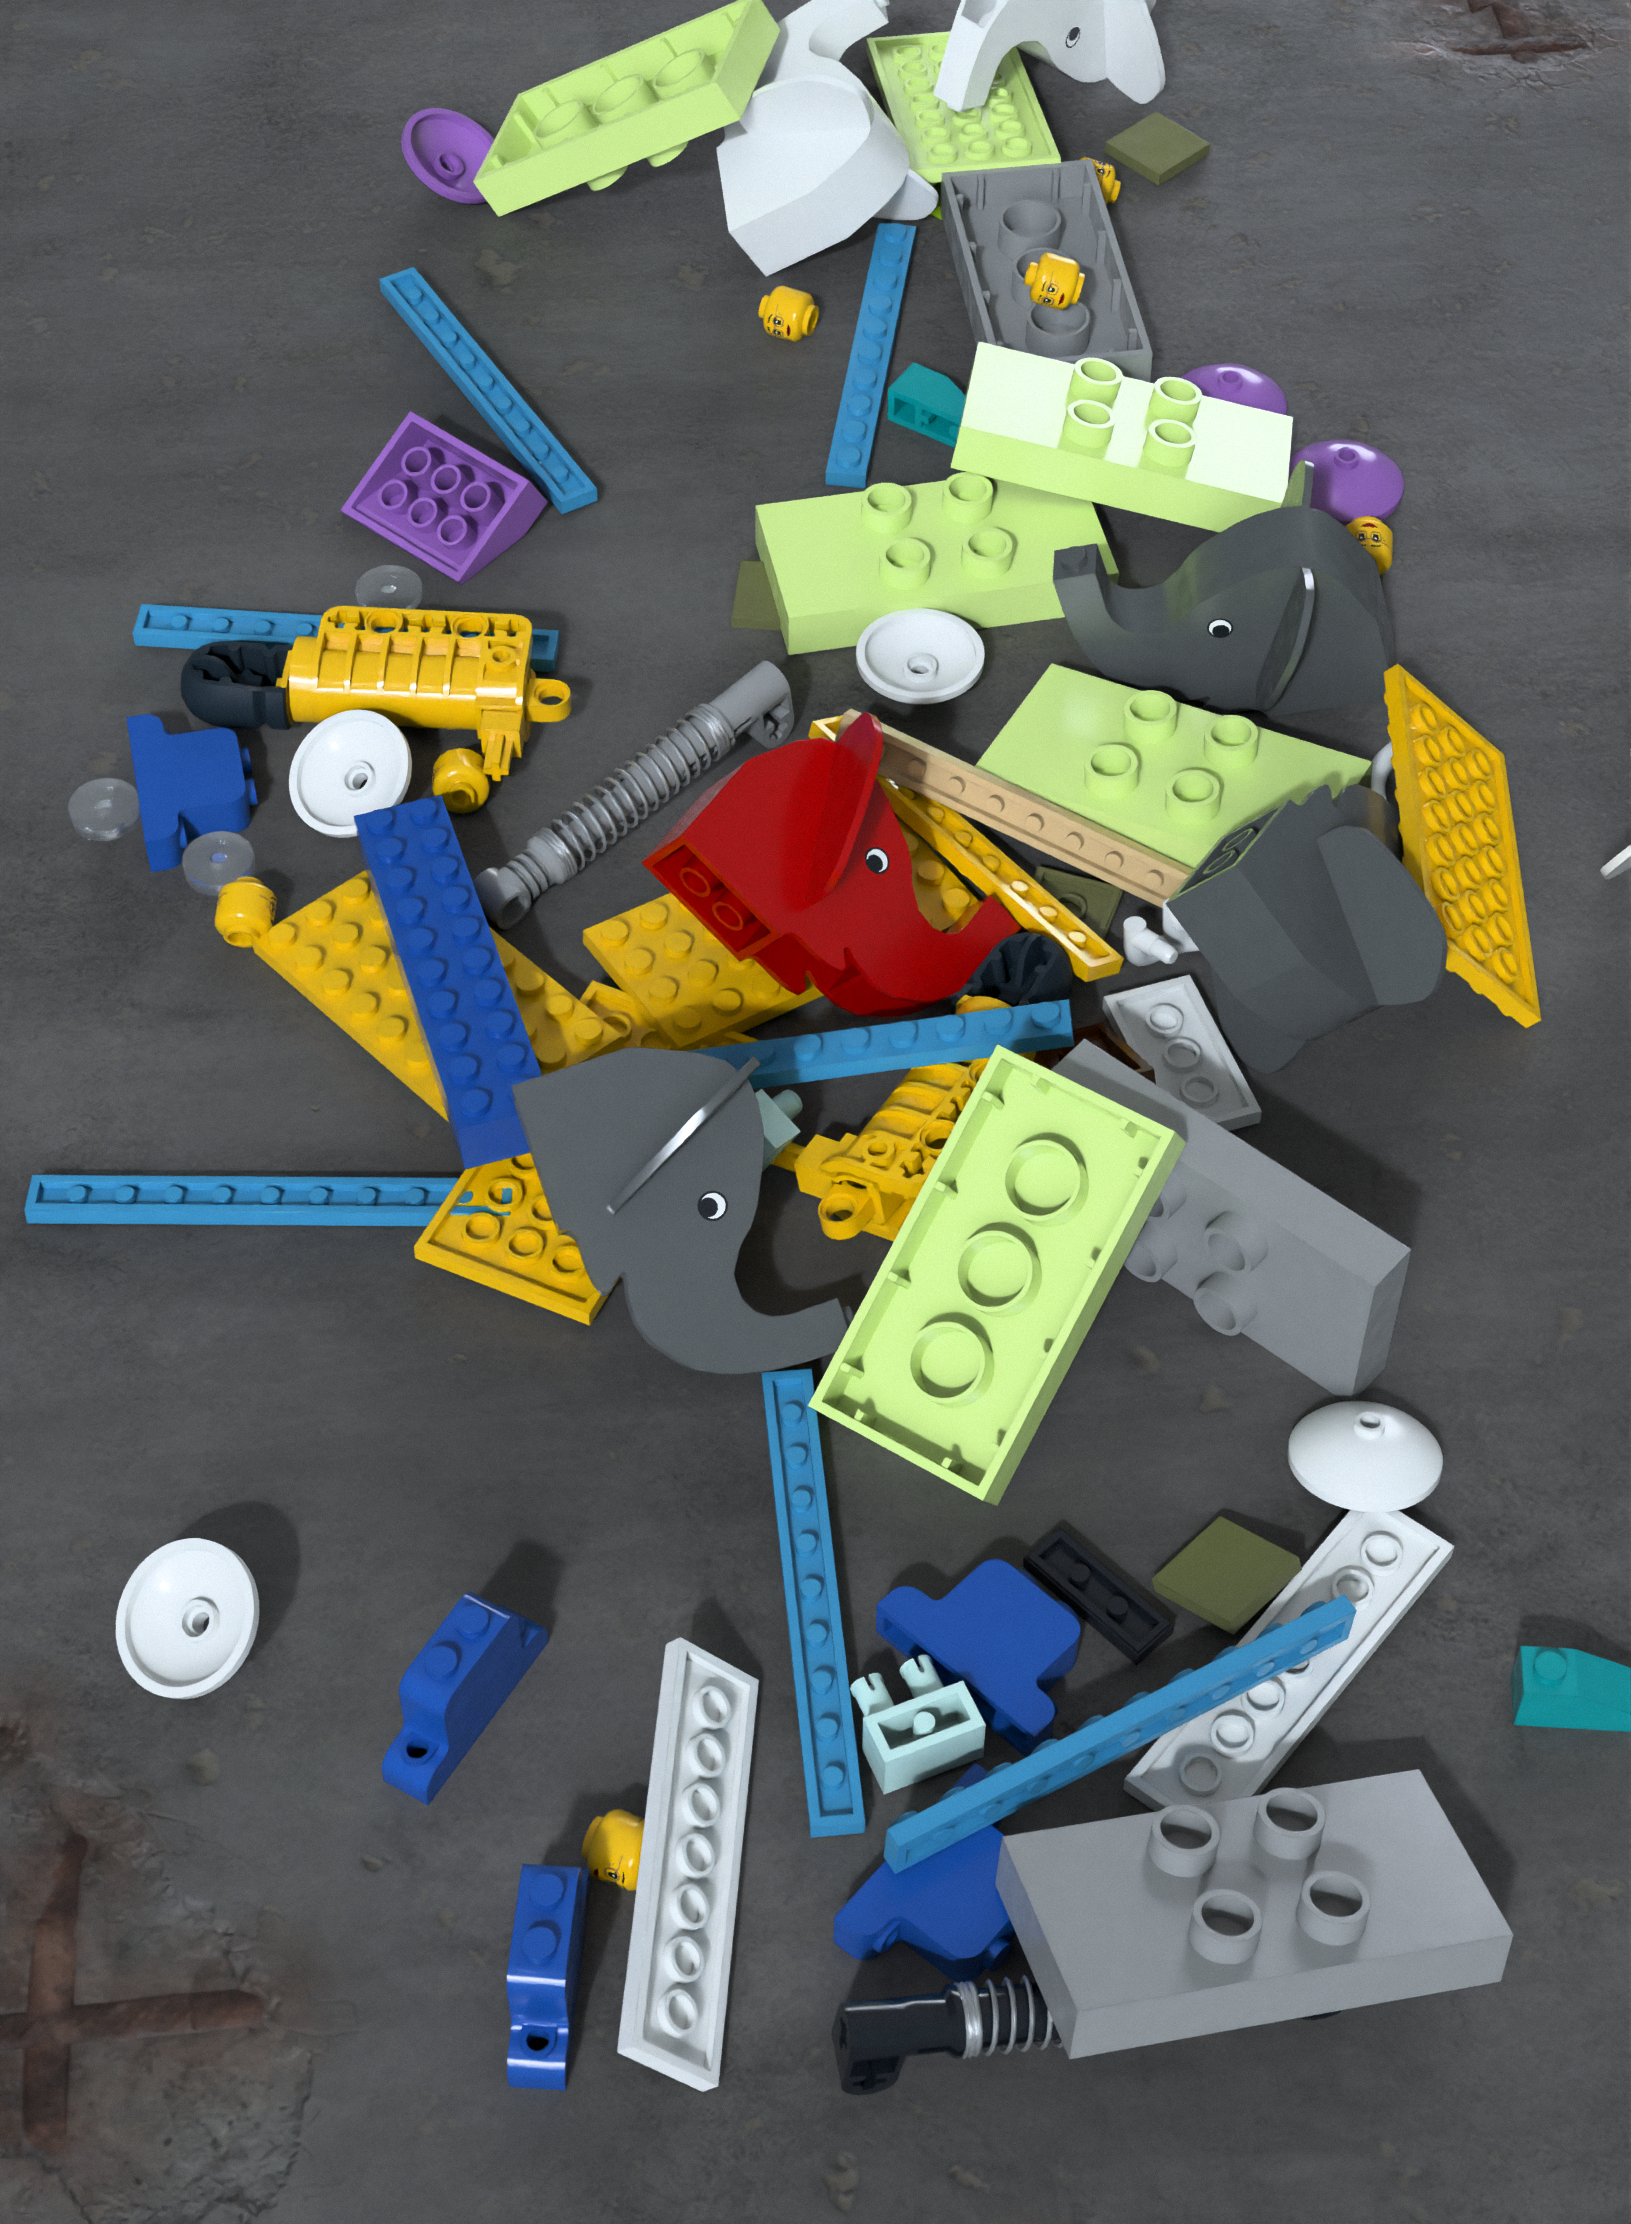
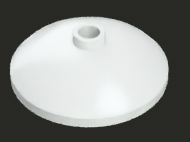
(920, 656)
(335, 763)
(1365, 1456)
(165, 1614)

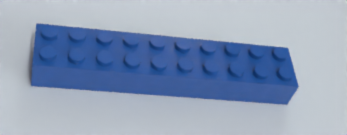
(450, 974)

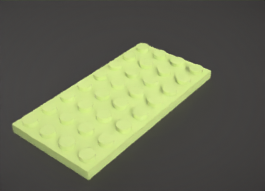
(939, 140)

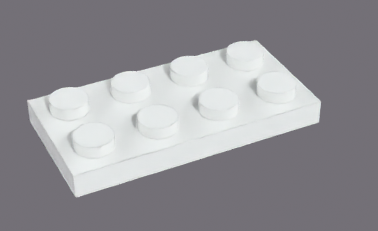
(1184, 1046)

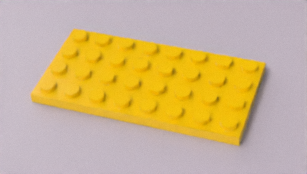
(1462, 843)
(346, 968)
(699, 990)
(523, 1250)

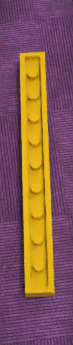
(994, 873)

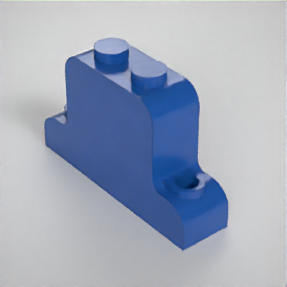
(187, 786)
(997, 1638)
(457, 1691)
(936, 1907)
(545, 1972)

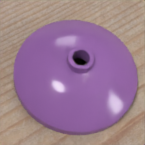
(446, 152)
(1238, 385)
(1351, 479)

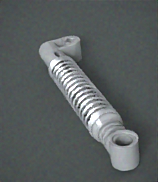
(754, 704)

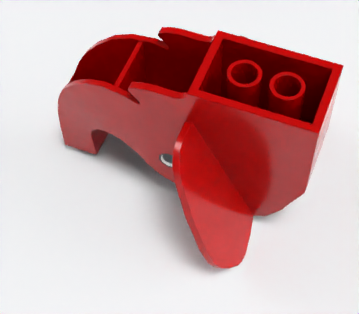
(815, 879)

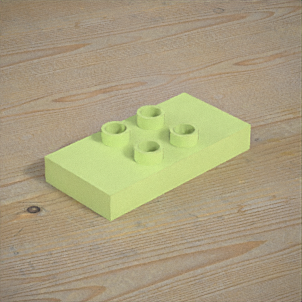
(628, 107)
(1121, 439)
(939, 545)
(1155, 764)
(997, 1274)

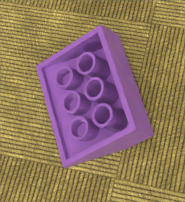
(443, 500)

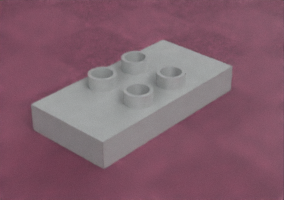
(1012, 217)
(1258, 1242)
(1249, 1912)

